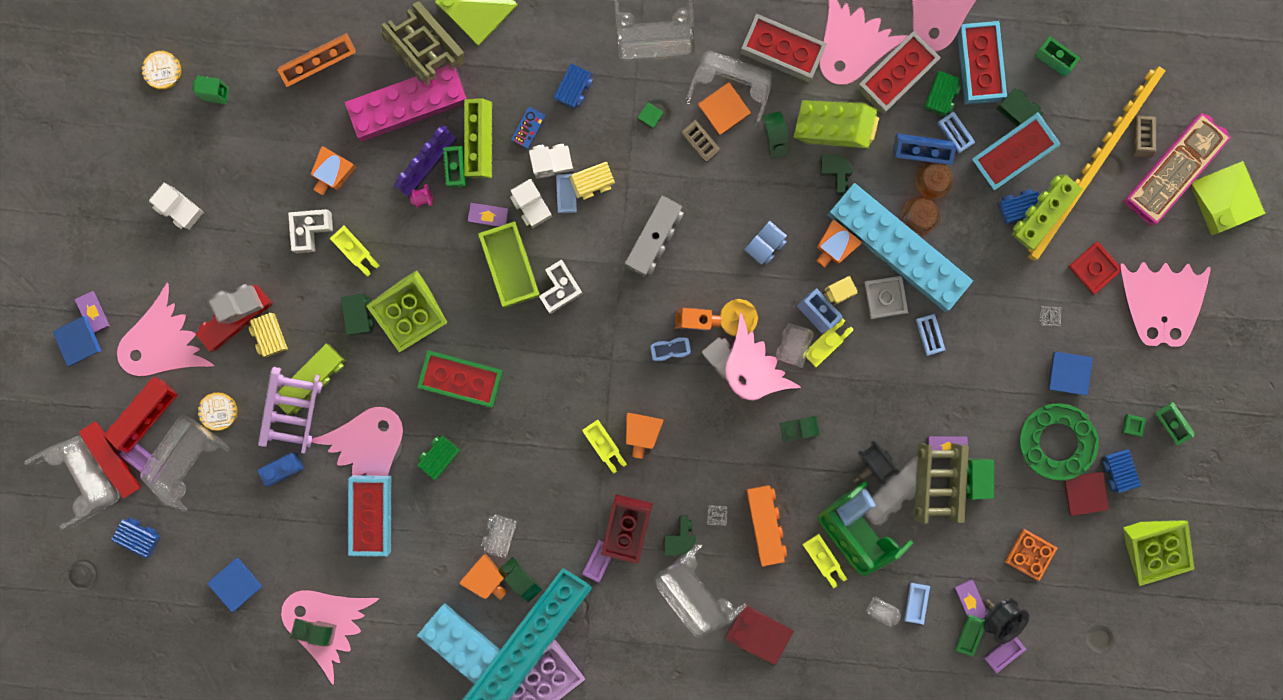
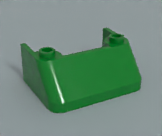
(858, 540)

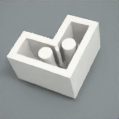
(550, 162)
(530, 201)
(173, 203)
(303, 227)
(564, 290)

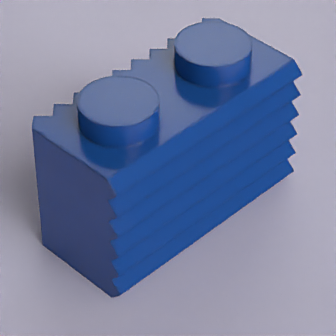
(573, 86)
(1014, 208)
(280, 469)
(1121, 471)
(135, 537)

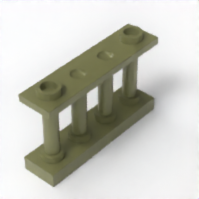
(957, 482)

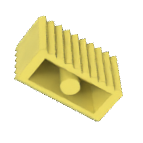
(592, 180)
(840, 291)
(268, 335)

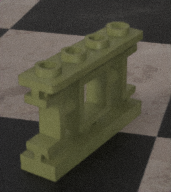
(433, 33)

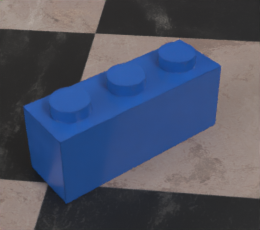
(924, 149)

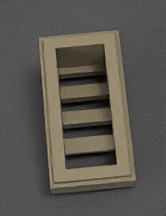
(690, 140)
(1141, 148)

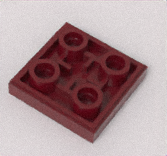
(1086, 494)

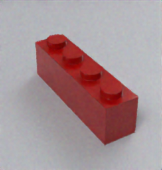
(216, 334)
(140, 415)

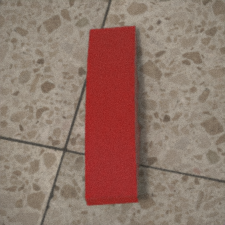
(109, 459)

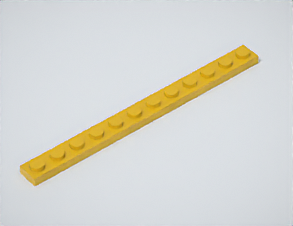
(1101, 154)

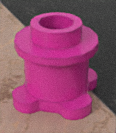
(421, 197)

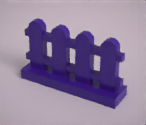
(424, 161)

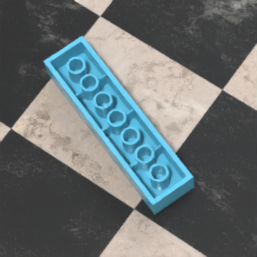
(900, 248)

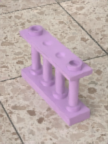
(272, 416)

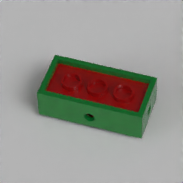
(460, 379)

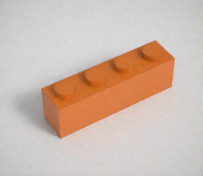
(316, 60)
(765, 525)

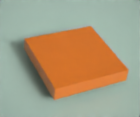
(724, 108)
(1030, 554)

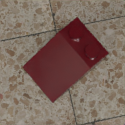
(626, 528)
(759, 634)

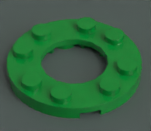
(1086, 442)

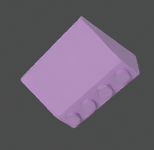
(550, 677)

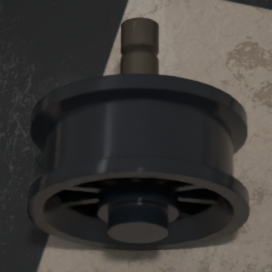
(877, 463)
(1005, 620)

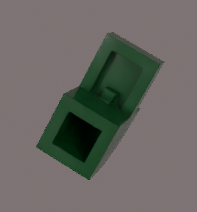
(776, 134)
(836, 166)
(799, 428)
(680, 543)
(520, 580)
(314, 633)

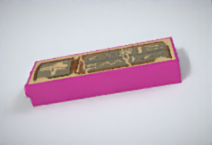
(1177, 169)

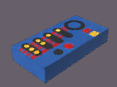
(528, 128)

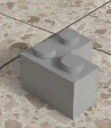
(237, 305)
(718, 355)

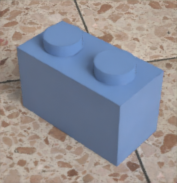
(819, 311)

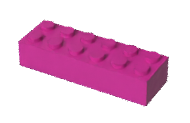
(405, 103)

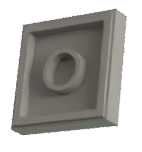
(885, 297)

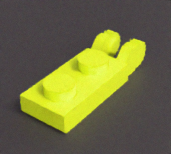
(353, 249)
(827, 344)
(603, 444)
(823, 558)

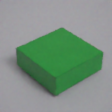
(650, 115)
(1134, 425)

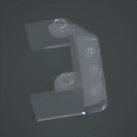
(655, 39)
(715, 63)
(175, 457)
(92, 481)
(692, 599)

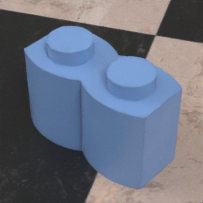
(765, 243)
(664, 350)

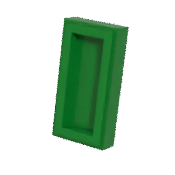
(970, 636)

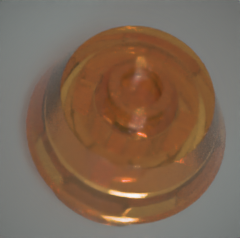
(934, 179)
(921, 215)

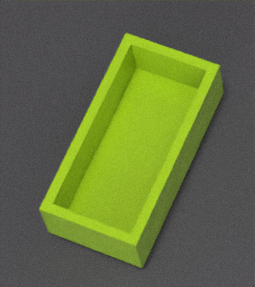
(835, 123)
(509, 264)

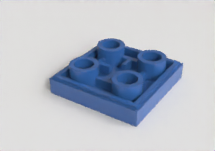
(77, 341)
(1070, 373)
(235, 585)

